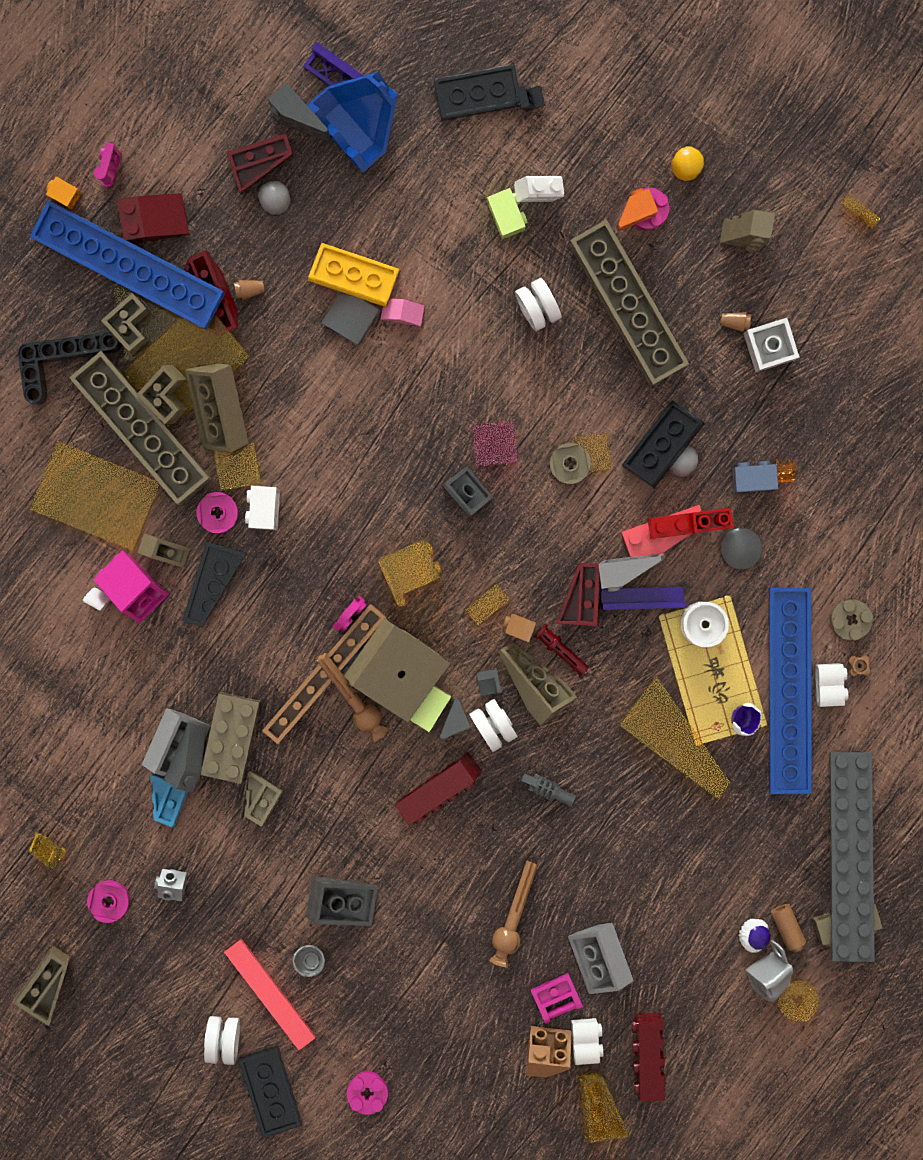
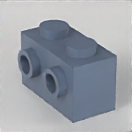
(754, 478)

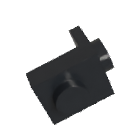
(530, 98)

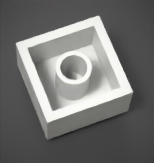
(771, 345)
(263, 507)

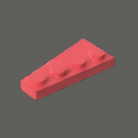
(639, 542)

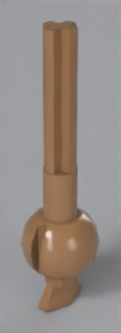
(366, 716)
(506, 938)

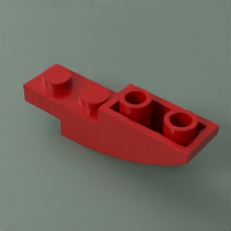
(690, 523)

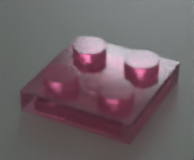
(494, 444)

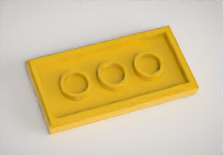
(353, 274)

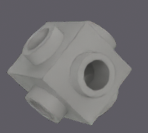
(171, 884)

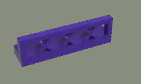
(331, 60)
(643, 598)

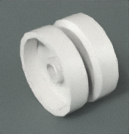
(538, 305)
(710, 613)
(493, 725)
(222, 1040)

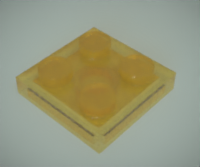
(237, 467)

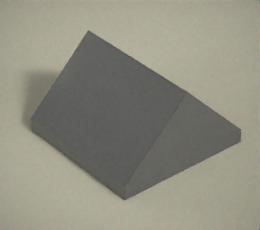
(467, 491)
(455, 721)

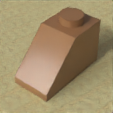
(519, 627)

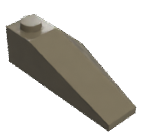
(539, 690)

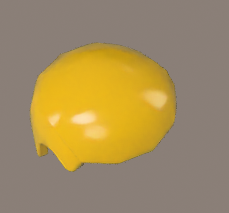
(687, 163)

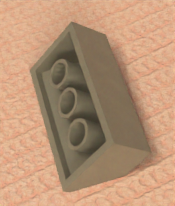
(217, 407)

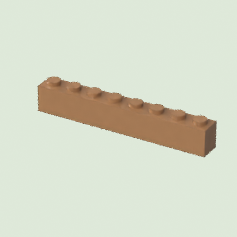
(318, 679)

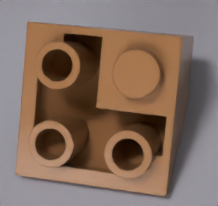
(548, 1051)

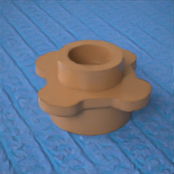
(864, 669)

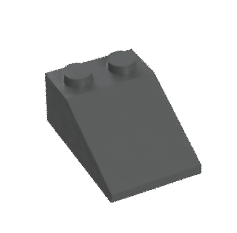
(294, 113)
(341, 902)

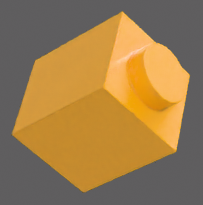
(63, 193)

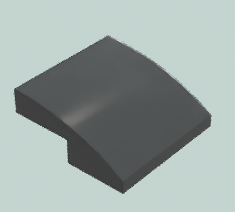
(350, 317)

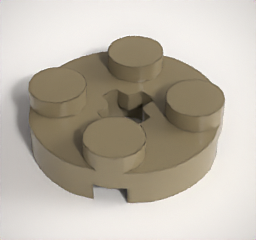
(576, 453)
(848, 608)

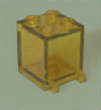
(409, 569)

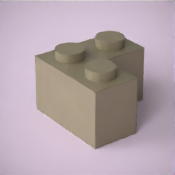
(122, 323)
(159, 394)

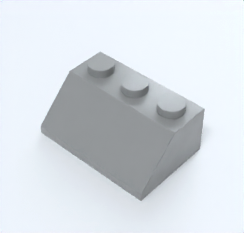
(167, 740)
(601, 959)

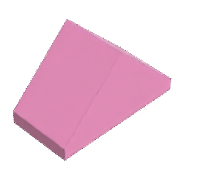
(403, 312)

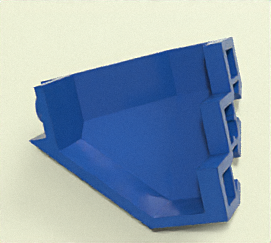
(358, 117)

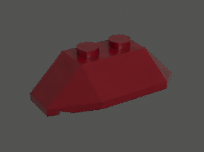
(206, 269)

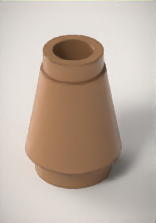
(248, 288)
(737, 321)

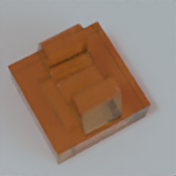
(787, 471)

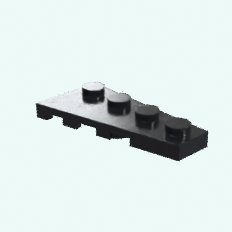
(212, 577)

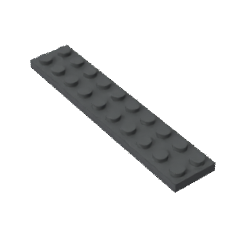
(851, 857)

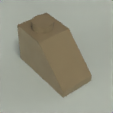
(163, 550)

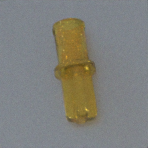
(860, 210)

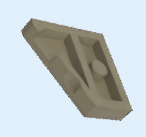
(260, 798)

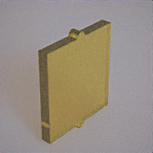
(598, 449)

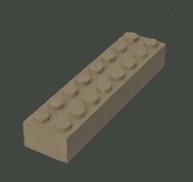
(628, 303)
(140, 428)

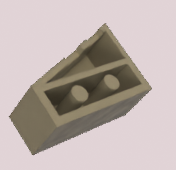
(749, 231)
(43, 987)

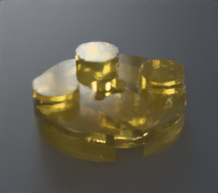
(802, 1011)

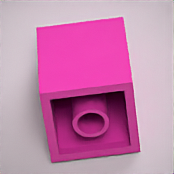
(130, 587)

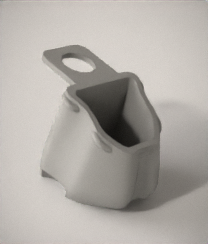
(770, 974)

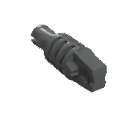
(547, 789)

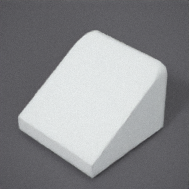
(97, 599)

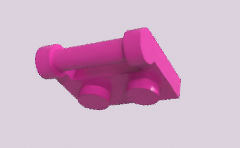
(110, 161)
(553, 992)

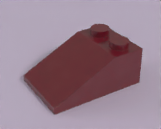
(152, 217)

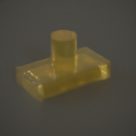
(487, 604)
(46, 850)

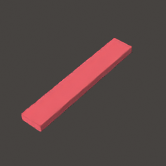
(270, 994)

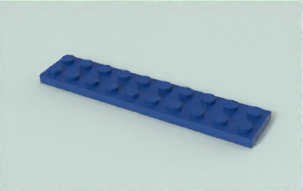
(127, 265)
(790, 691)

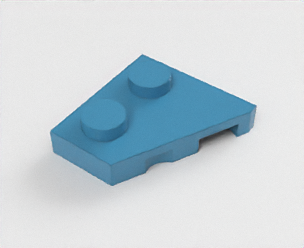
(167, 801)

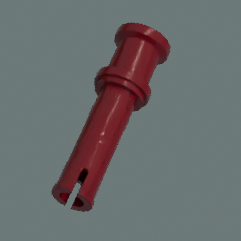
(554, 643)

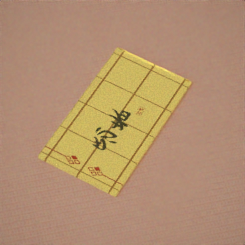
(711, 678)

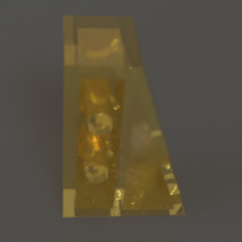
(598, 1109)

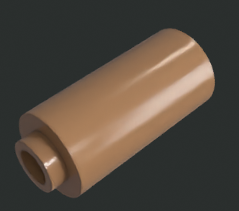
(788, 928)

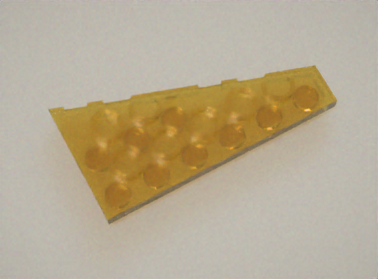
(667, 732)

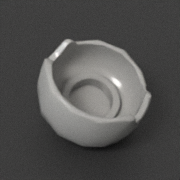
(274, 197)
(685, 463)
(308, 961)

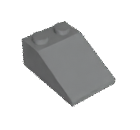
(620, 571)

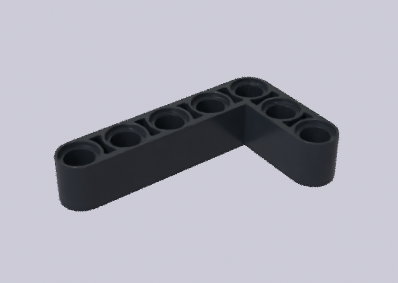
(60, 353)

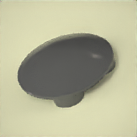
(741, 548)

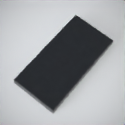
(476, 92)
(663, 444)
(270, 1091)

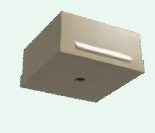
(396, 670)

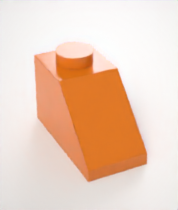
(638, 209)

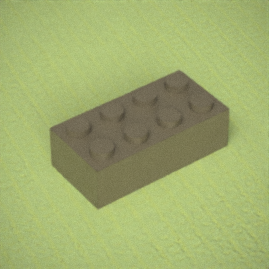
(231, 737)

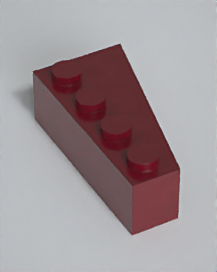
(439, 789)
(649, 1057)

